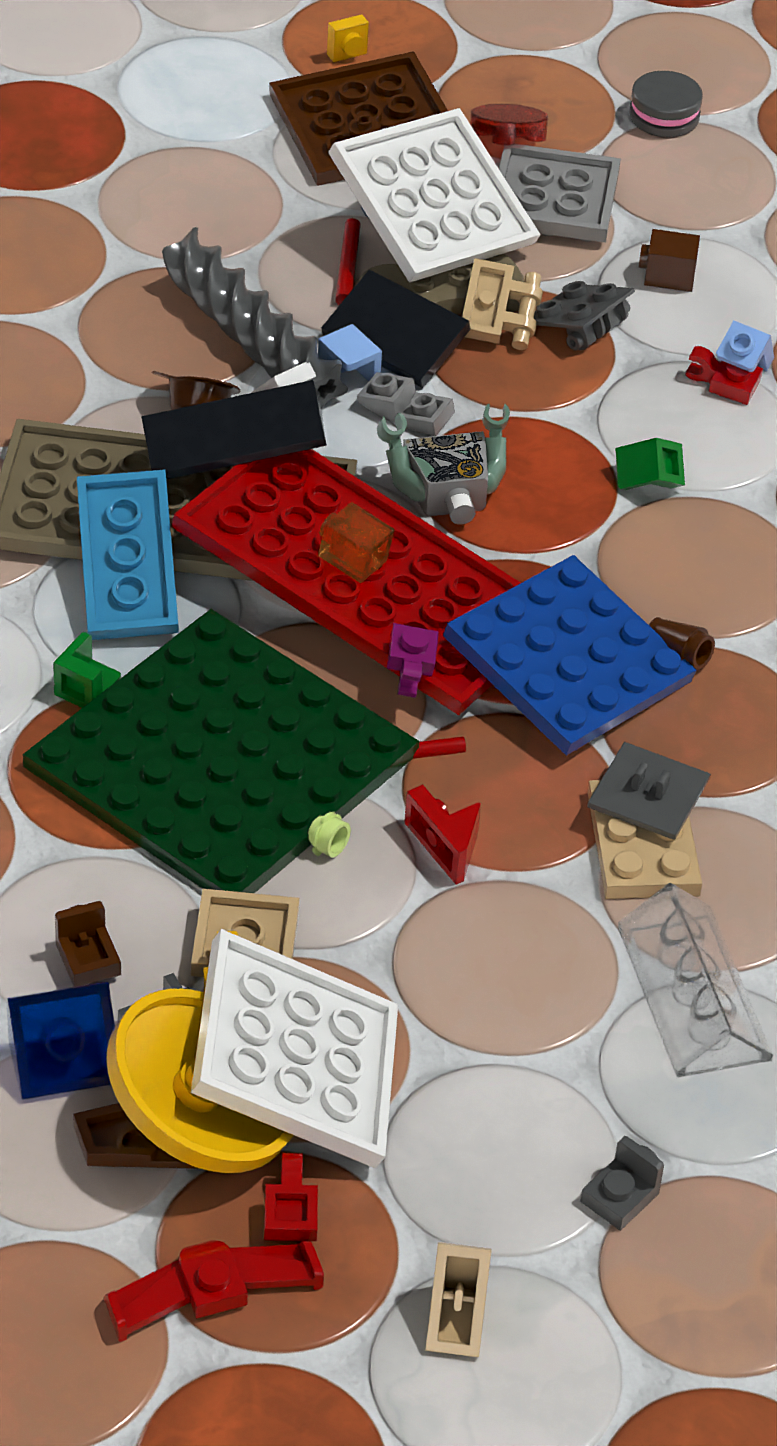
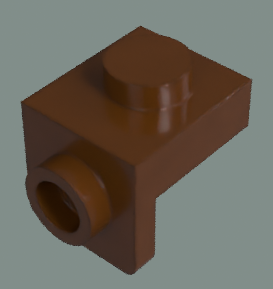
(86, 944)

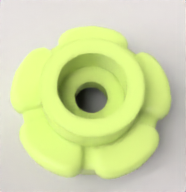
(329, 835)

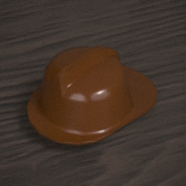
(193, 390)

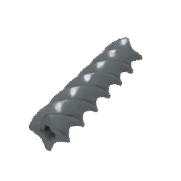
(246, 314)

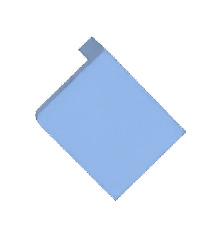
(352, 349)

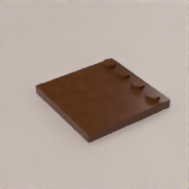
(324, 102)

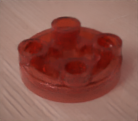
(509, 122)

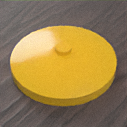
(152, 1078)

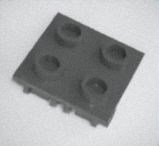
(585, 311)

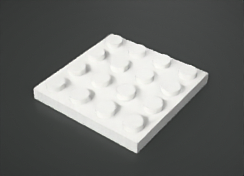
(434, 194)
(296, 1049)

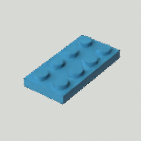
(127, 555)

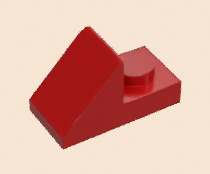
(445, 836)

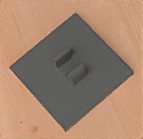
(649, 790)

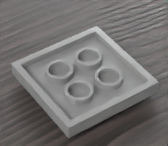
(563, 189)

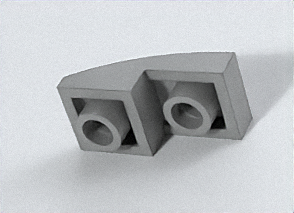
(394, 394)

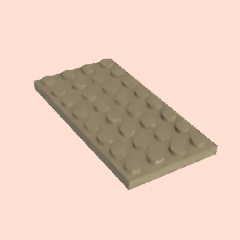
(42, 495)

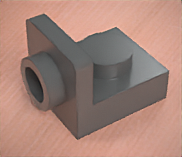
(625, 1184)

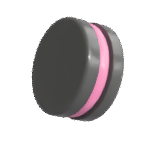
(666, 103)

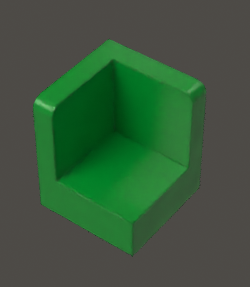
(650, 462)
(79, 676)

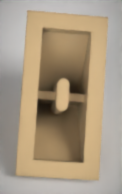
(458, 1299)

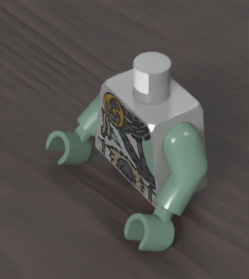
(448, 471)

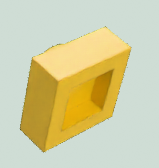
(347, 38)

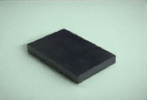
(407, 327)

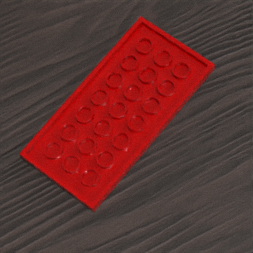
(268, 525)

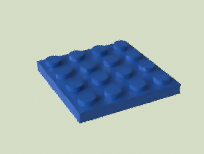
(569, 654)

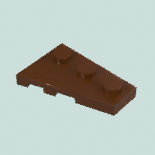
(114, 1141)

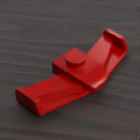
(211, 1280)

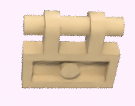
(487, 302)

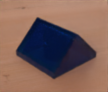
(60, 1039)

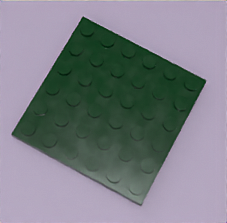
(220, 755)

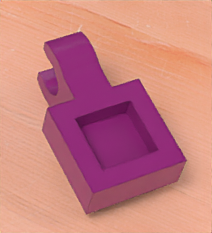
(413, 654)

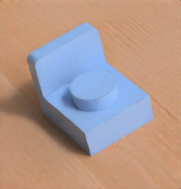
(746, 348)

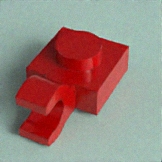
(723, 377)
(290, 1206)

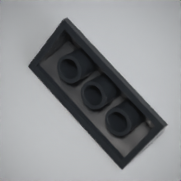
(235, 430)

